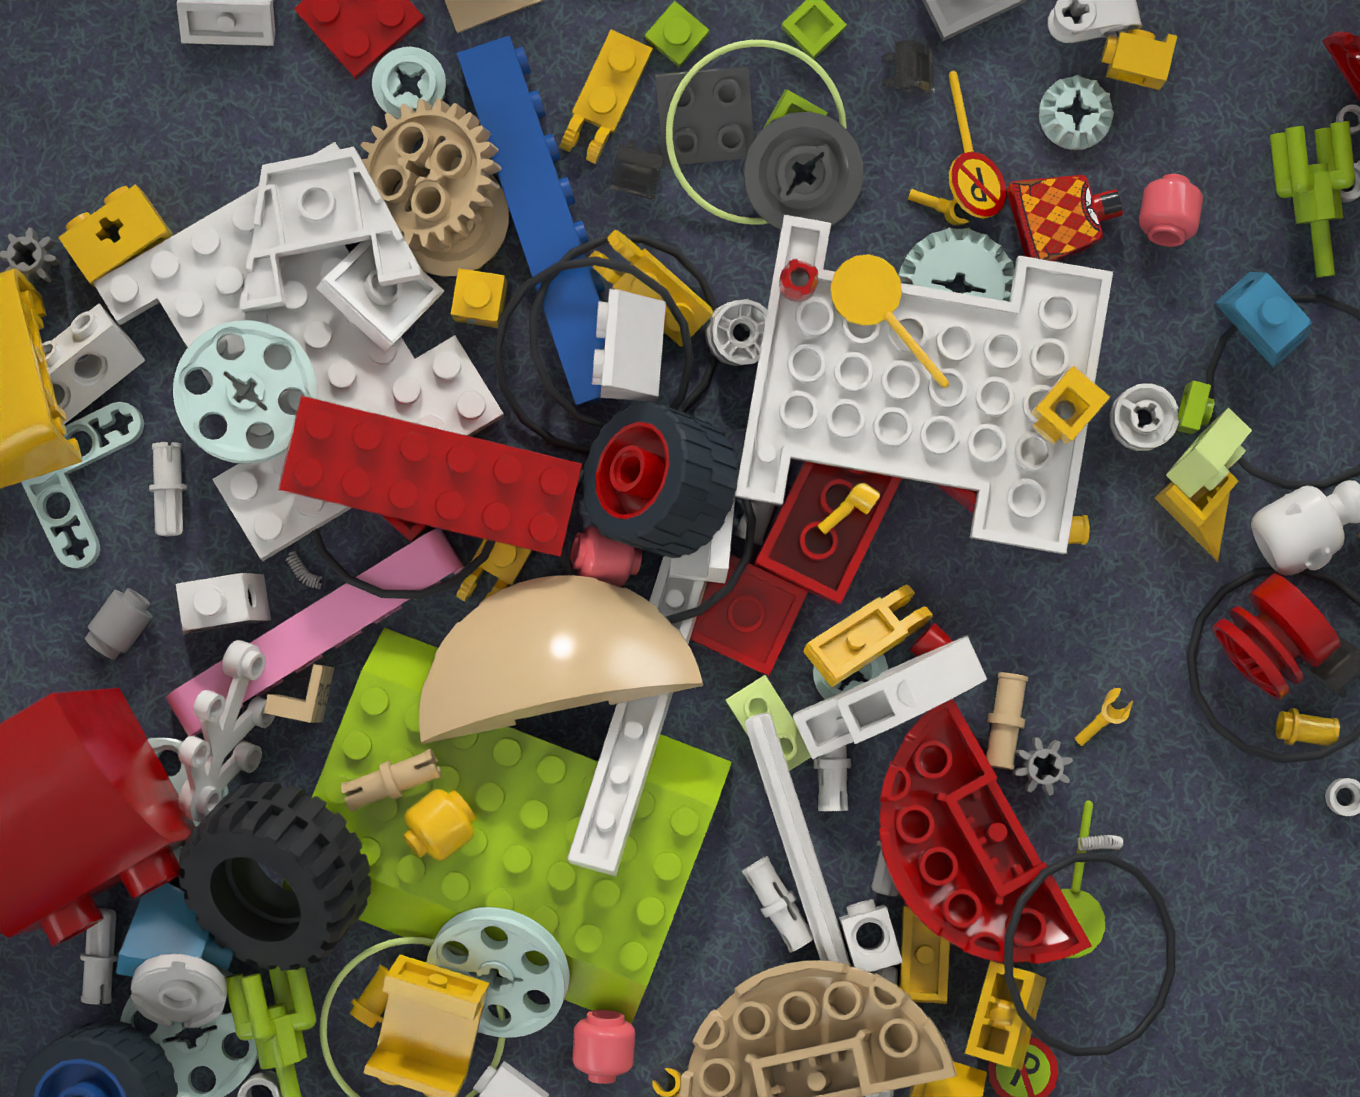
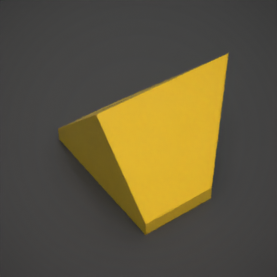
(1202, 513)

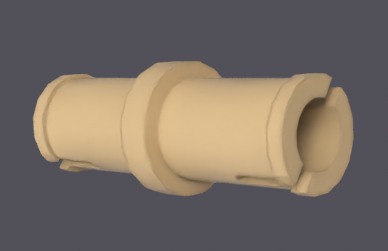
(1006, 720)
(391, 780)

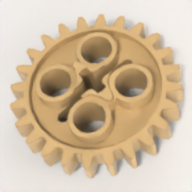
(460, 189)

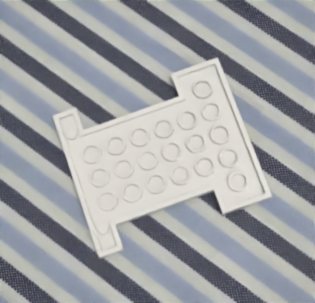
(200, 286)
(870, 406)

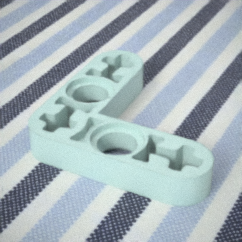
(58, 481)

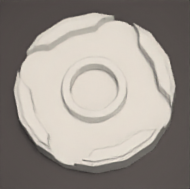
(178, 990)

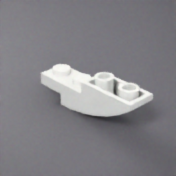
(890, 698)

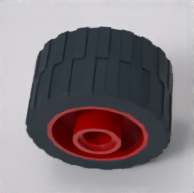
(659, 480)

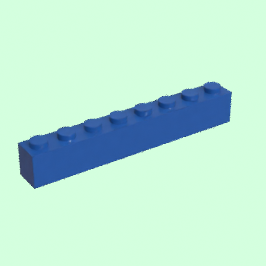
(538, 204)

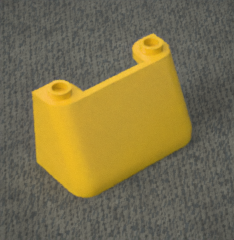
(29, 414)

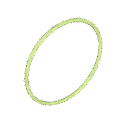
(673, 105)
(325, 1009)

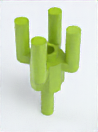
(1315, 186)
(274, 1027)

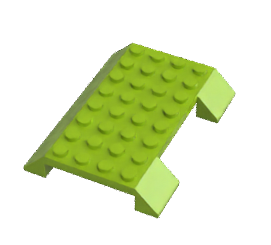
(526, 820)

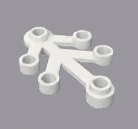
(204, 783)

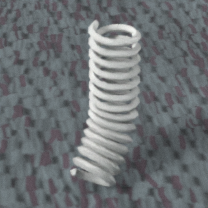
(306, 571)
(1100, 841)

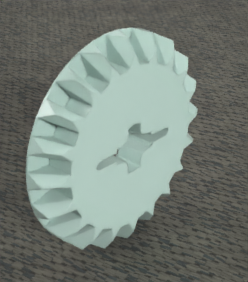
(961, 253)

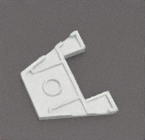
(319, 206)

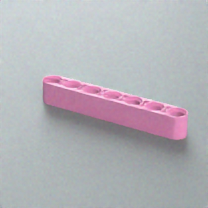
(327, 623)

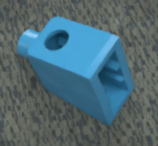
(1265, 316)
(168, 927)

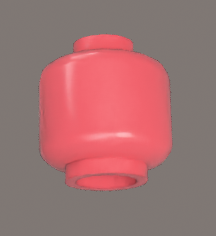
(1170, 210)
(603, 557)
(603, 1046)

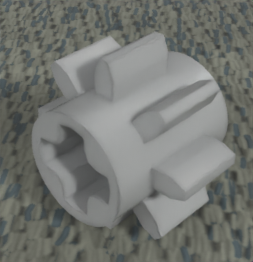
(40, 250)
(1030, 770)

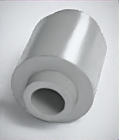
(118, 623)

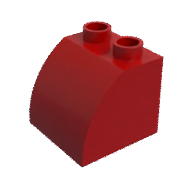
(81, 813)

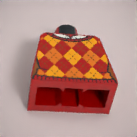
(1060, 215)

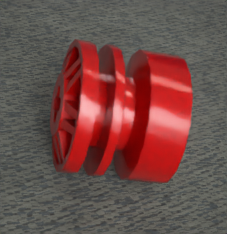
(1284, 629)

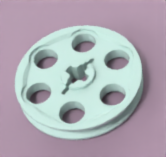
(221, 397)
(513, 965)
(207, 1053)

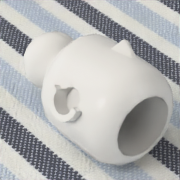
(1305, 527)

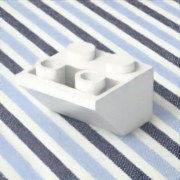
(633, 346)

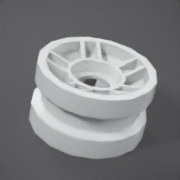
(720, 328)
(1125, 419)

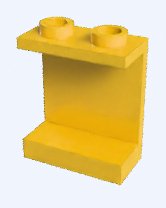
(427, 1028)

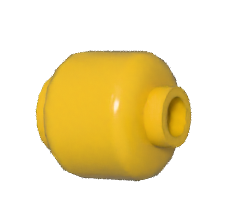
(439, 824)

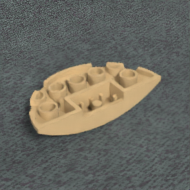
(548, 651)
(815, 1035)

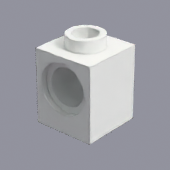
(881, 955)

